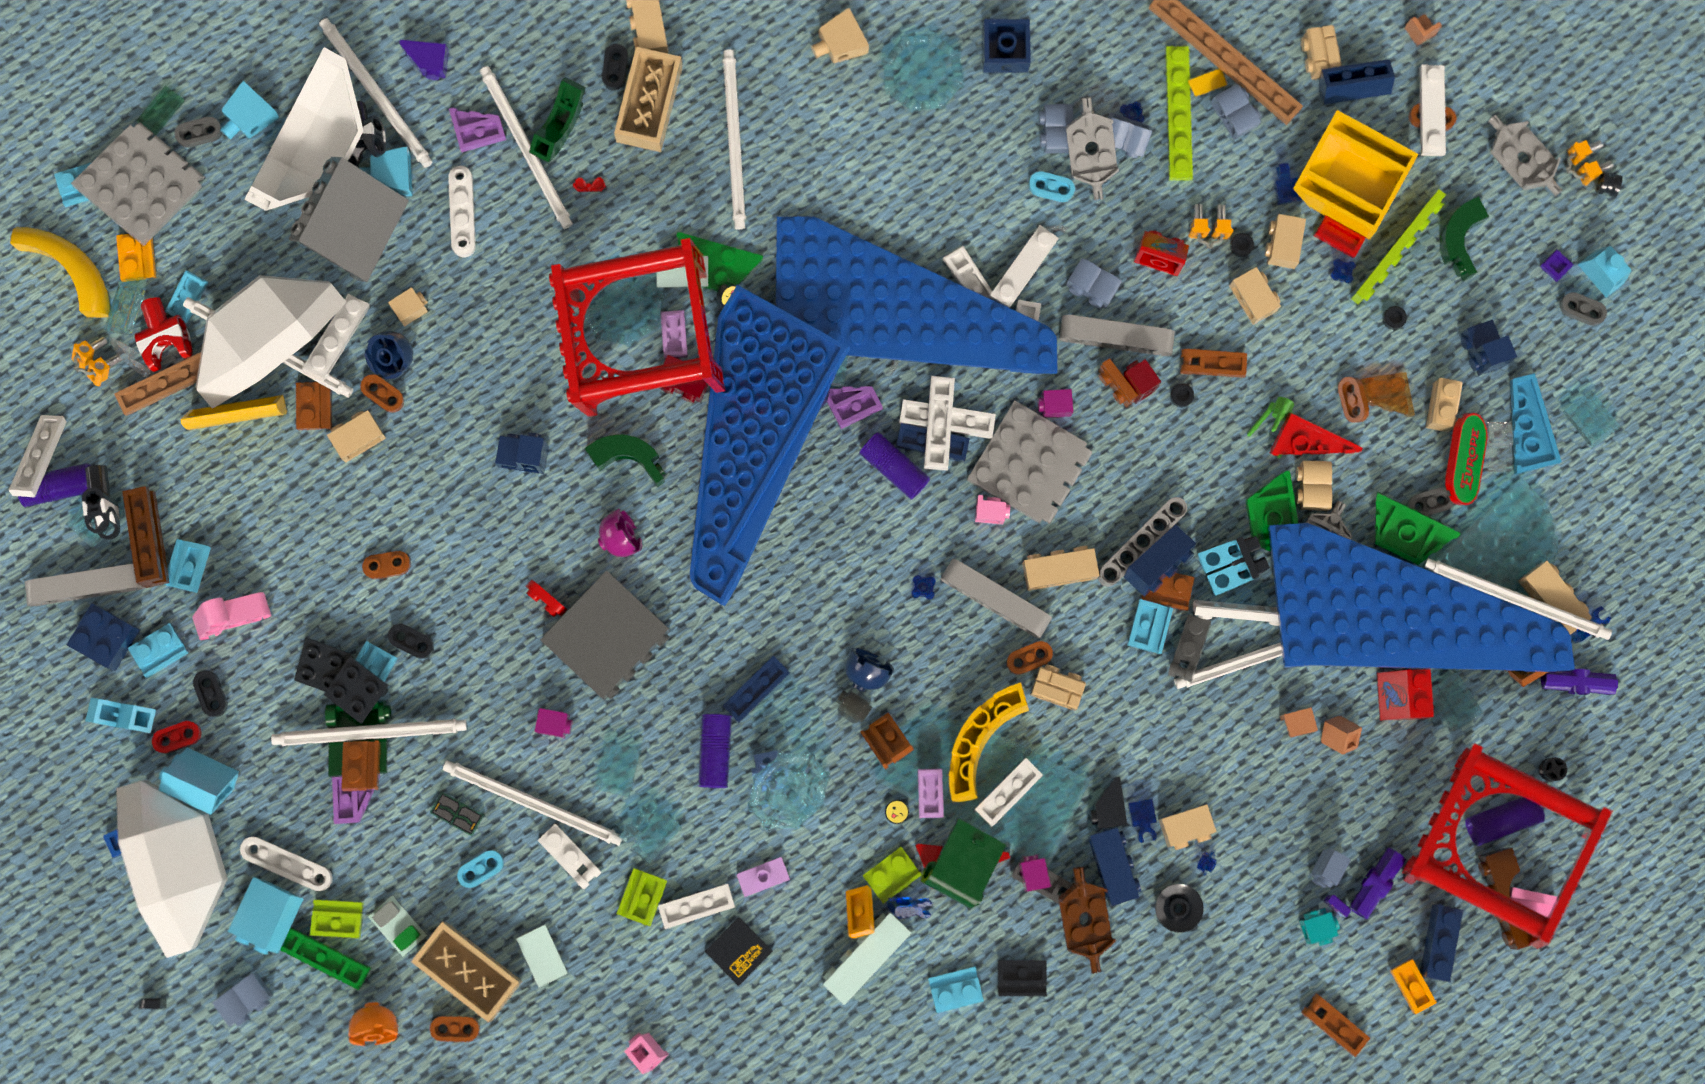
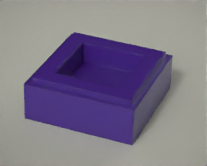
(1556, 265)
(1337, 905)

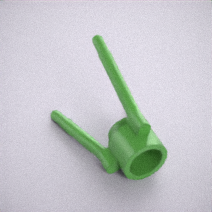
(1280, 412)

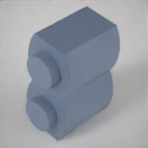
(1236, 111)
(1054, 121)
(1130, 135)
(1093, 283)
(1329, 868)
(243, 999)

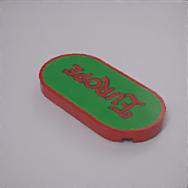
(1466, 459)

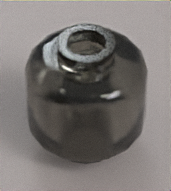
(854, 705)

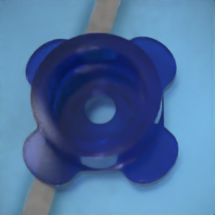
(1134, 107)
(1337, 275)
(920, 581)
(1207, 862)

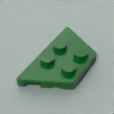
(724, 262)
(1271, 506)
(1408, 530)

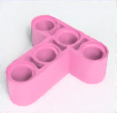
(219, 615)

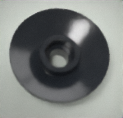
(1191, 908)

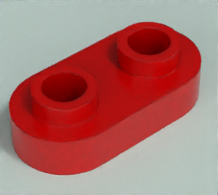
(552, 605)
(177, 737)

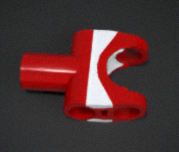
(161, 334)

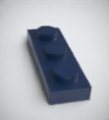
(914, 439)
(756, 689)

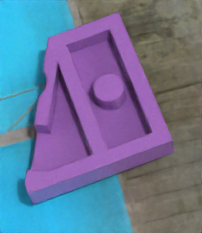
(475, 129)
(853, 404)
(349, 805)

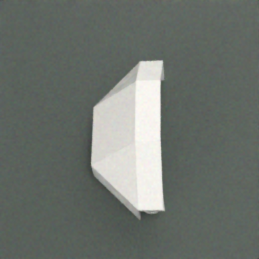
(319, 126)
(261, 331)
(169, 864)

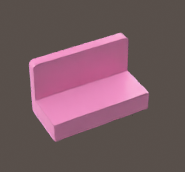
(1536, 901)

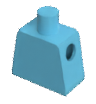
(247, 113)
(393, 170)
(1606, 269)

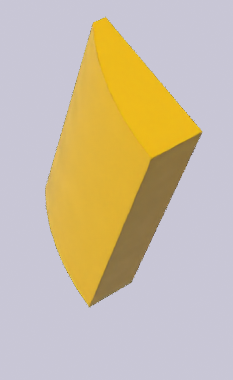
(234, 412)

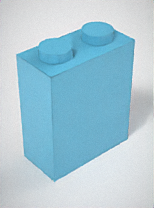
(198, 780)
(265, 916)

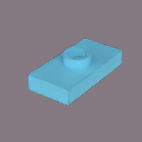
(189, 286)

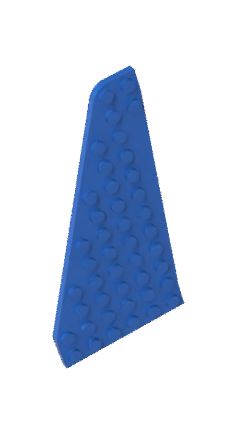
(898, 308)
(754, 431)
(1374, 610)

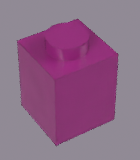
(1056, 403)
(553, 723)
(1034, 873)

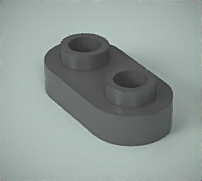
(198, 129)
(1582, 309)
(1429, 501)

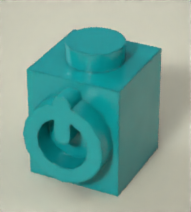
(1319, 927)

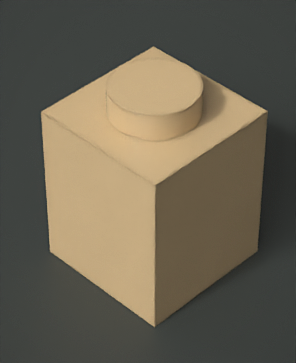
(409, 306)

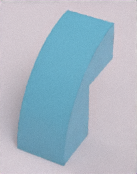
(120, 715)

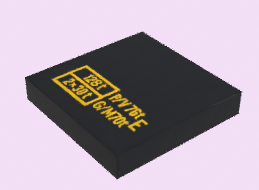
(738, 951)

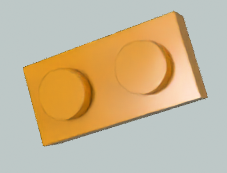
(860, 911)
(1413, 986)

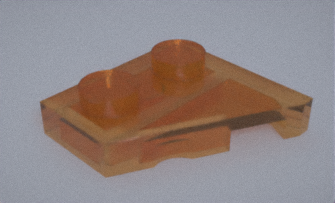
(1389, 393)

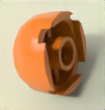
(373, 1024)

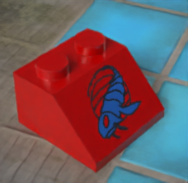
(1161, 253)
(1405, 695)

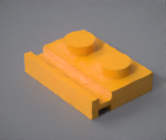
(134, 259)

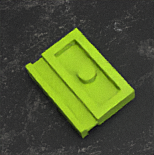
(892, 875)
(641, 897)
(337, 918)

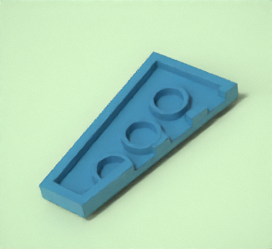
(1531, 429)

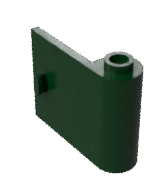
(338, 718)
(963, 866)

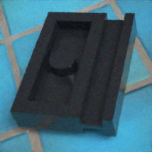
(1022, 977)

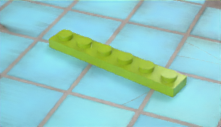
(1178, 113)
(1406, 240)

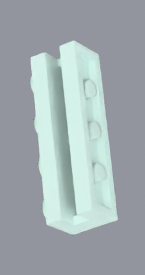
(866, 958)

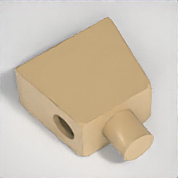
(841, 39)

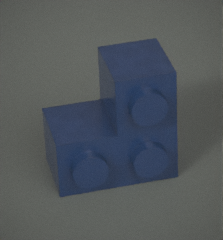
(1486, 348)
(522, 453)

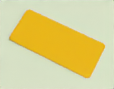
(1207, 82)

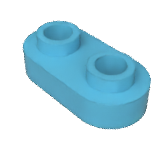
(1051, 186)
(480, 868)

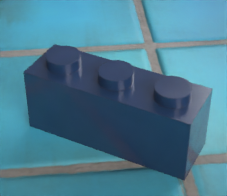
(1356, 81)
(1160, 561)
(1114, 866)
(1441, 943)

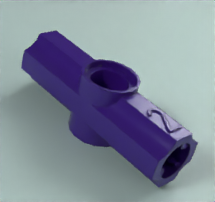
(1580, 681)
(1378, 883)

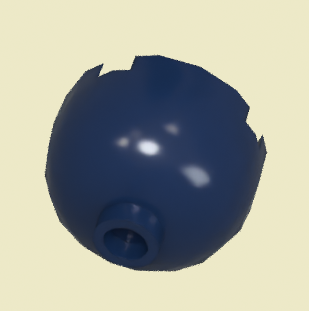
(389, 354)
(866, 670)

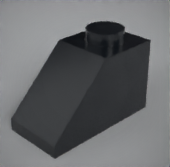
(1109, 807)

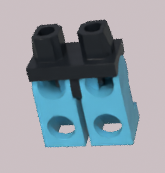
(1238, 560)

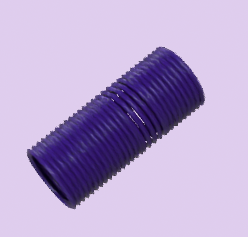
(894, 465)
(61, 484)
(714, 760)
(1498, 822)

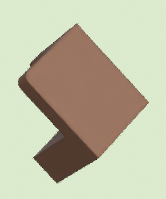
(1421, 29)
(1300, 722)
(1341, 734)

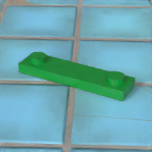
(325, 958)

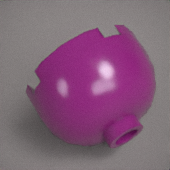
(618, 534)

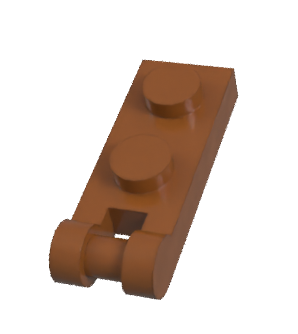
(1214, 363)
(1336, 1026)

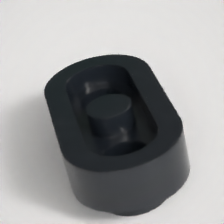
(615, 68)
(411, 642)
(209, 694)

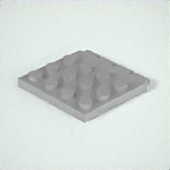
(139, 182)
(1030, 463)

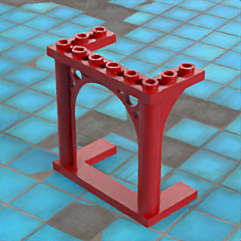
(590, 392)
(1429, 870)

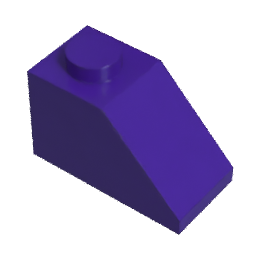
(427, 57)

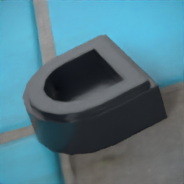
(152, 1003)

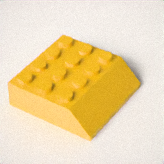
(1354, 174)

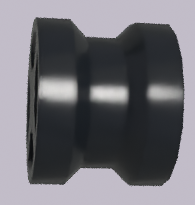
(1609, 184)
(1558, 768)

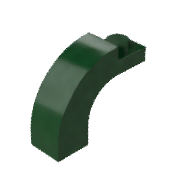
(559, 124)
(1453, 236)
(620, 446)

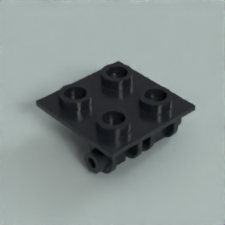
(319, 664)
(356, 690)

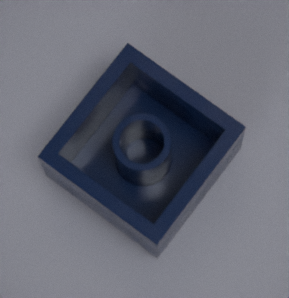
(1006, 46)
(103, 637)

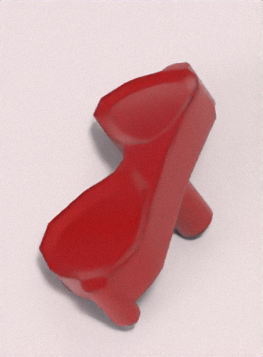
(597, 185)

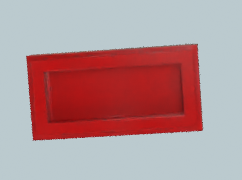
(1339, 236)

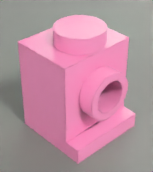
(991, 510)
(637, 1054)

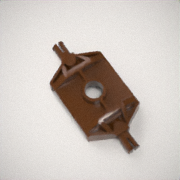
(1094, 936)

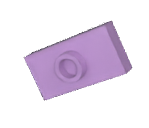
(674, 334)
(930, 793)
(763, 877)

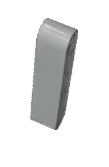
(1117, 334)
(1149, 533)
(81, 585)
(996, 598)

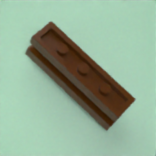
(145, 537)

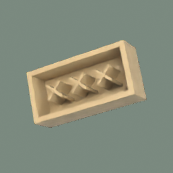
(648, 99)
(466, 971)

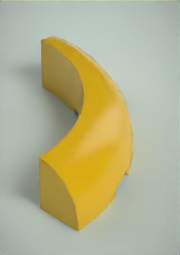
(86, 277)
(974, 736)

